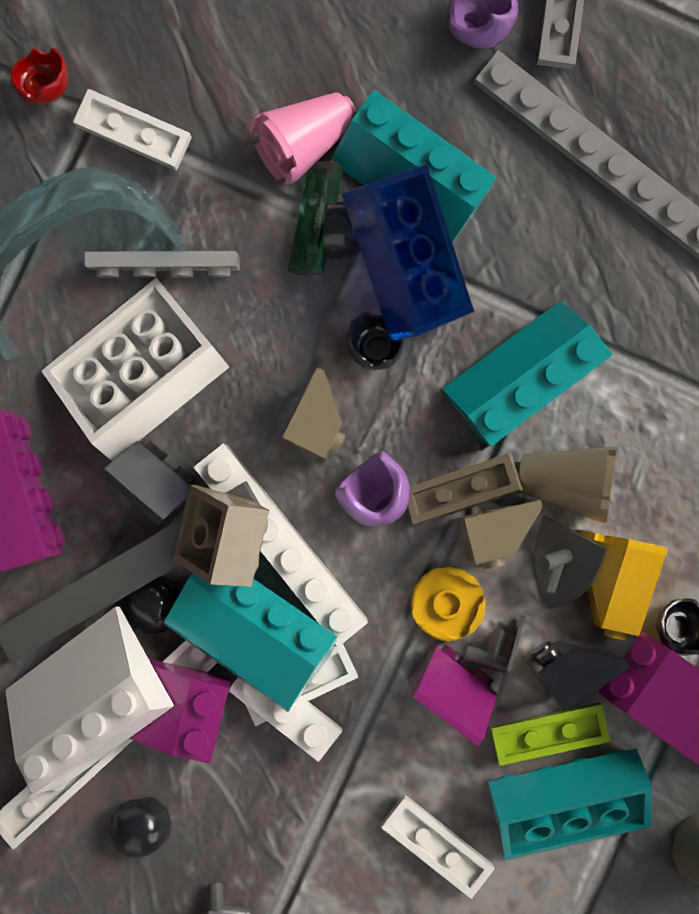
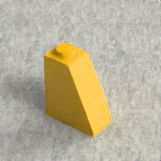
(624, 584)

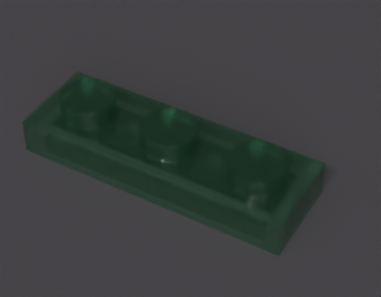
(319, 192)

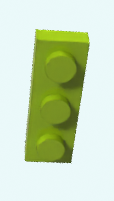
(550, 733)

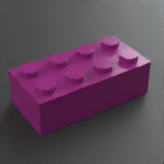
(25, 514)

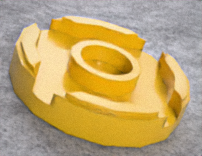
(448, 603)

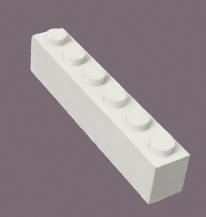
(289, 551)

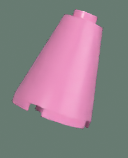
(300, 133)

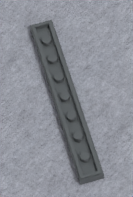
(96, 589)

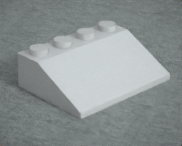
(134, 370)
(83, 703)

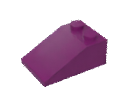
(454, 692)
(659, 694)
(194, 720)

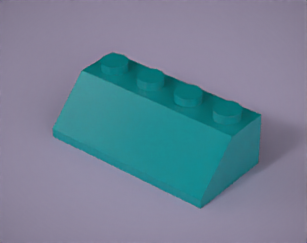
(389, 141)
(526, 373)
(253, 636)
(571, 803)

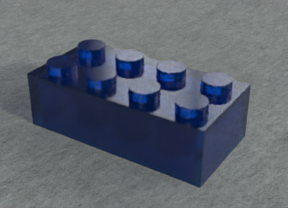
(408, 253)

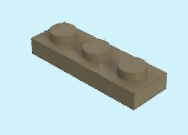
(463, 489)

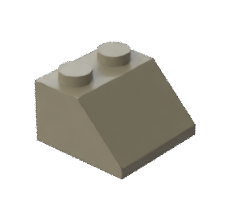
(316, 421)
(497, 532)
(221, 537)

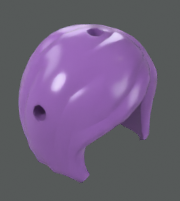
(493, 19)
(375, 491)

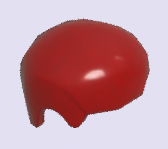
(40, 77)

